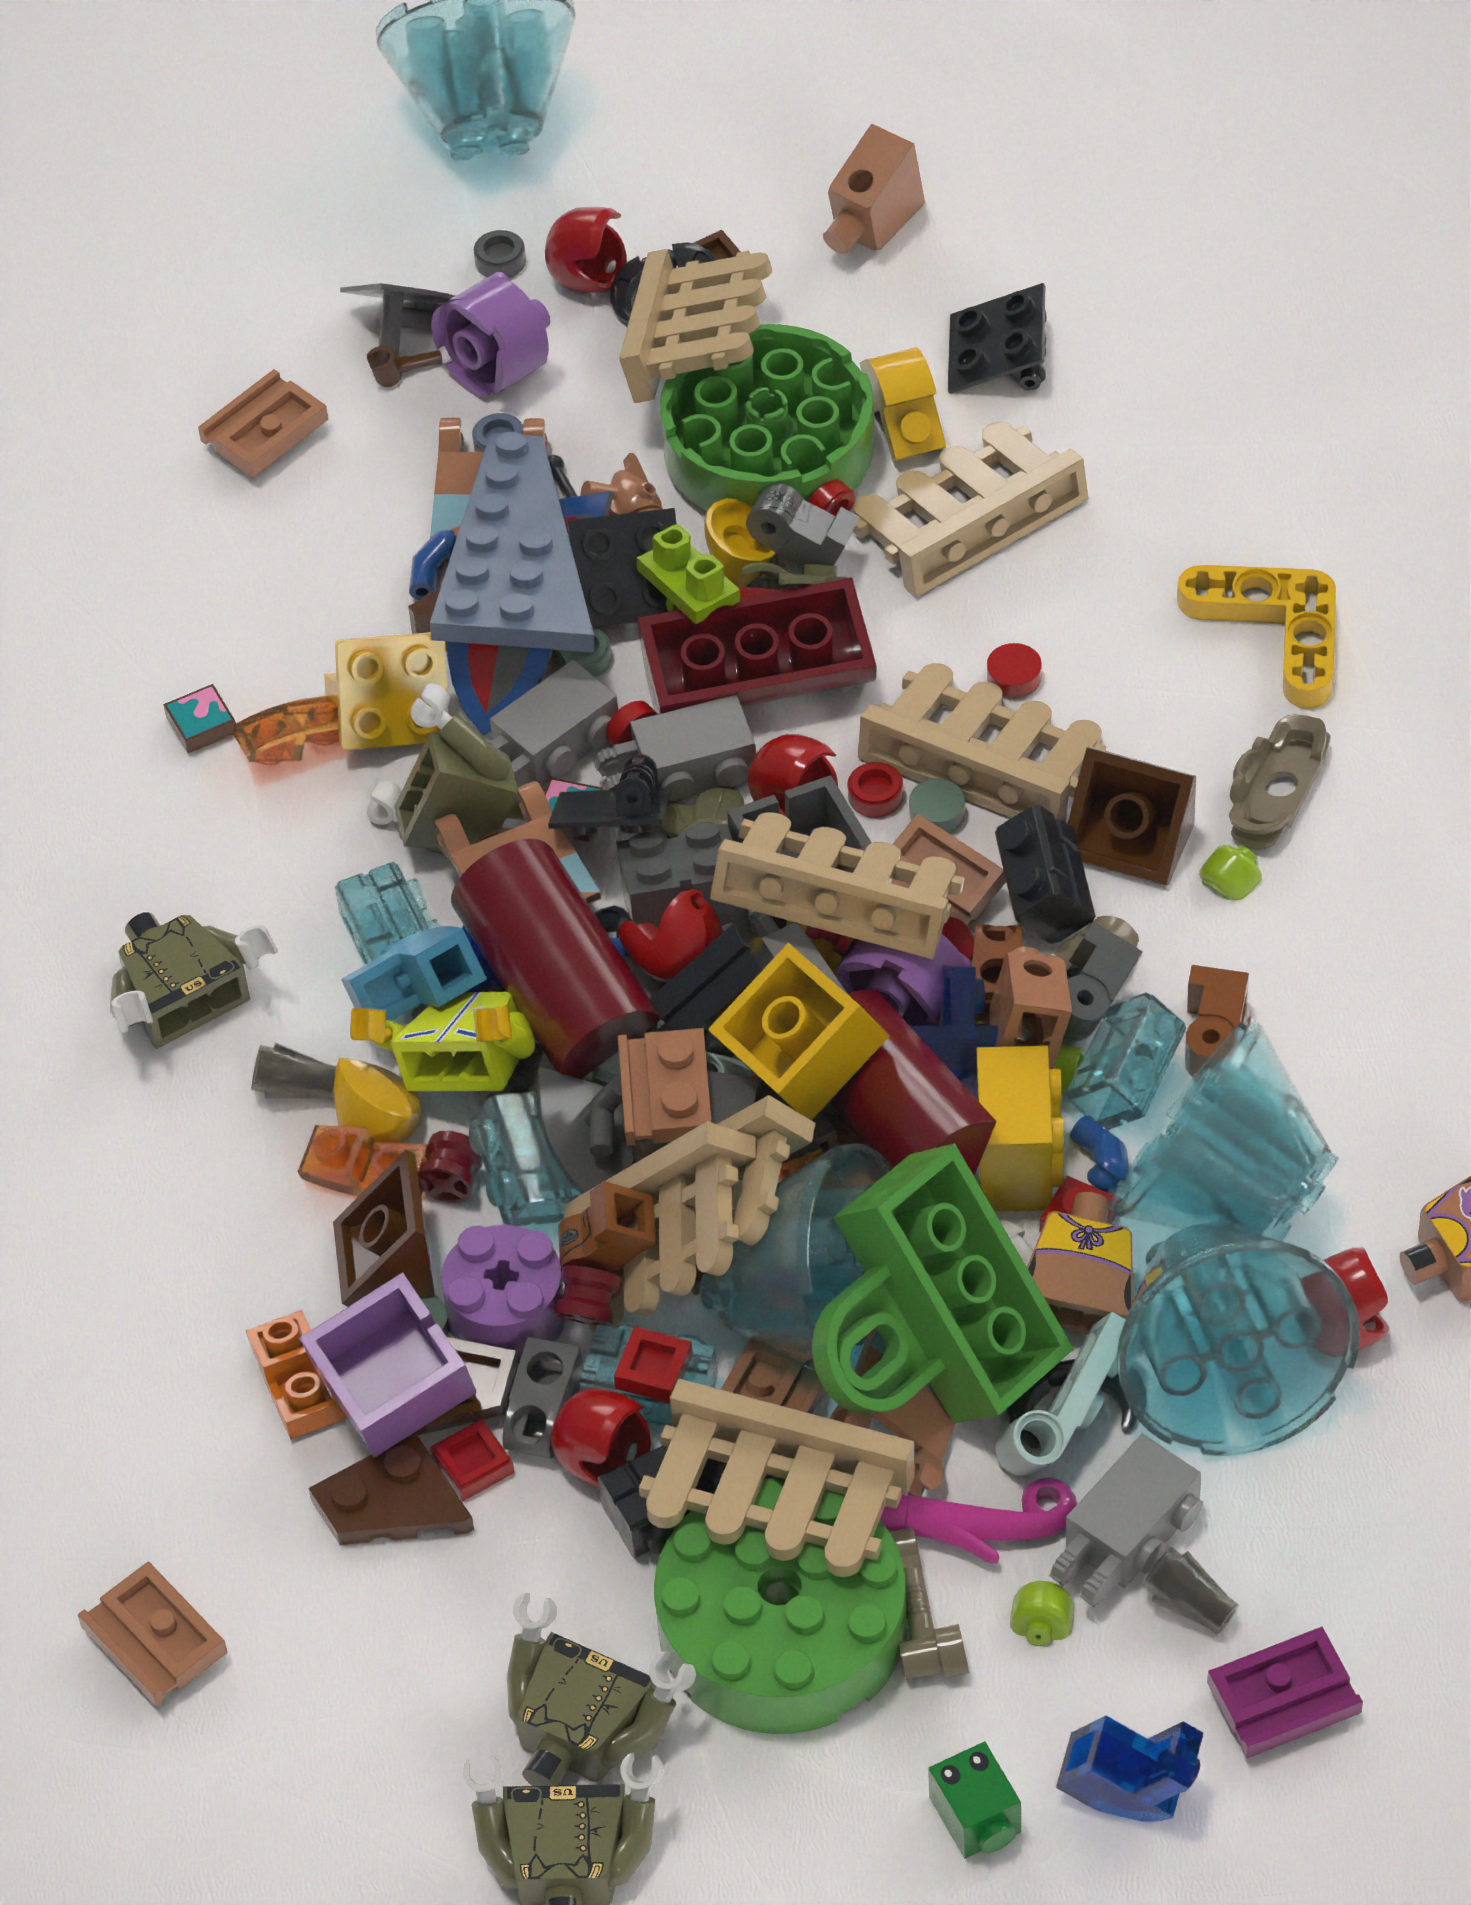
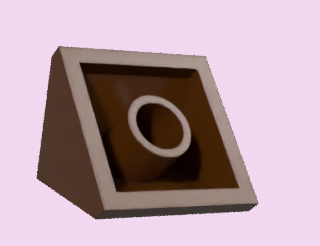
(1132, 815)
(384, 1235)

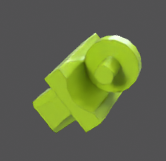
(685, 576)

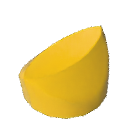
(731, 542)
(375, 1100)

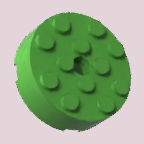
(781, 416)
(770, 1661)

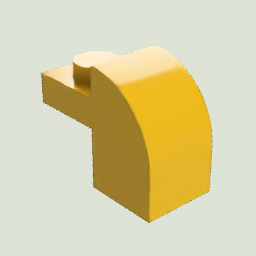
(906, 402)

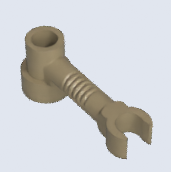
(929, 1649)

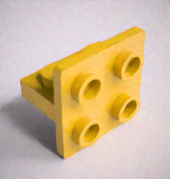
(378, 685)

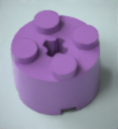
(492, 335)
(904, 980)
(502, 1287)

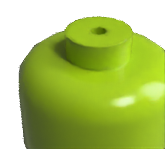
(1231, 871)
(1042, 1612)

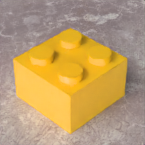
(799, 1032)
(1028, 1138)

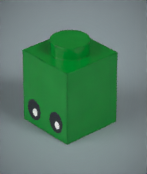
(975, 1800)

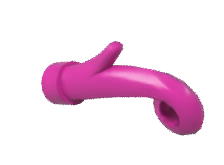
(968, 1525)

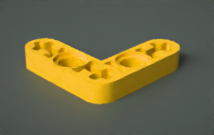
(1284, 605)

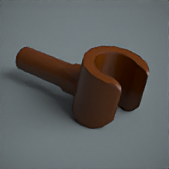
(388, 368)

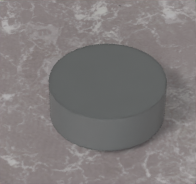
(499, 252)

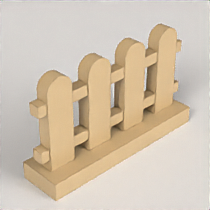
(691, 318)
(988, 522)
(988, 774)
(831, 899)
(778, 1134)
(683, 1178)
(784, 1443)

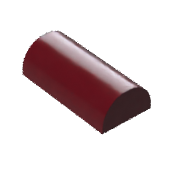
(759, 648)
(551, 955)
(908, 1097)

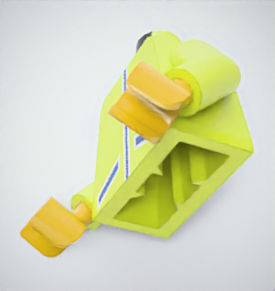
(456, 1046)

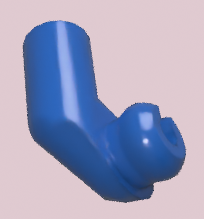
(428, 560)
(1107, 1152)

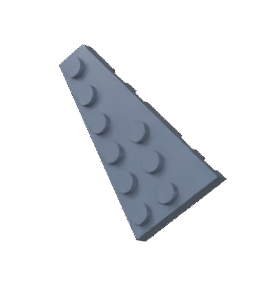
(513, 559)

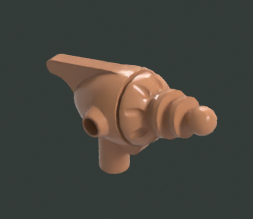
(630, 489)

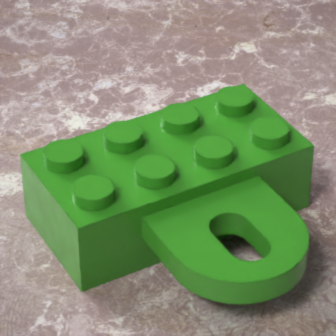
(941, 1295)

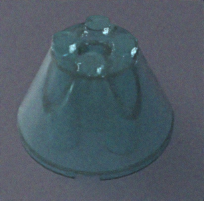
(479, 67)
(1233, 1149)
(801, 1260)
(1234, 1340)

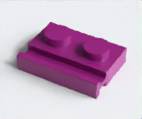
(1284, 1692)

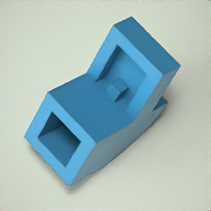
(416, 971)

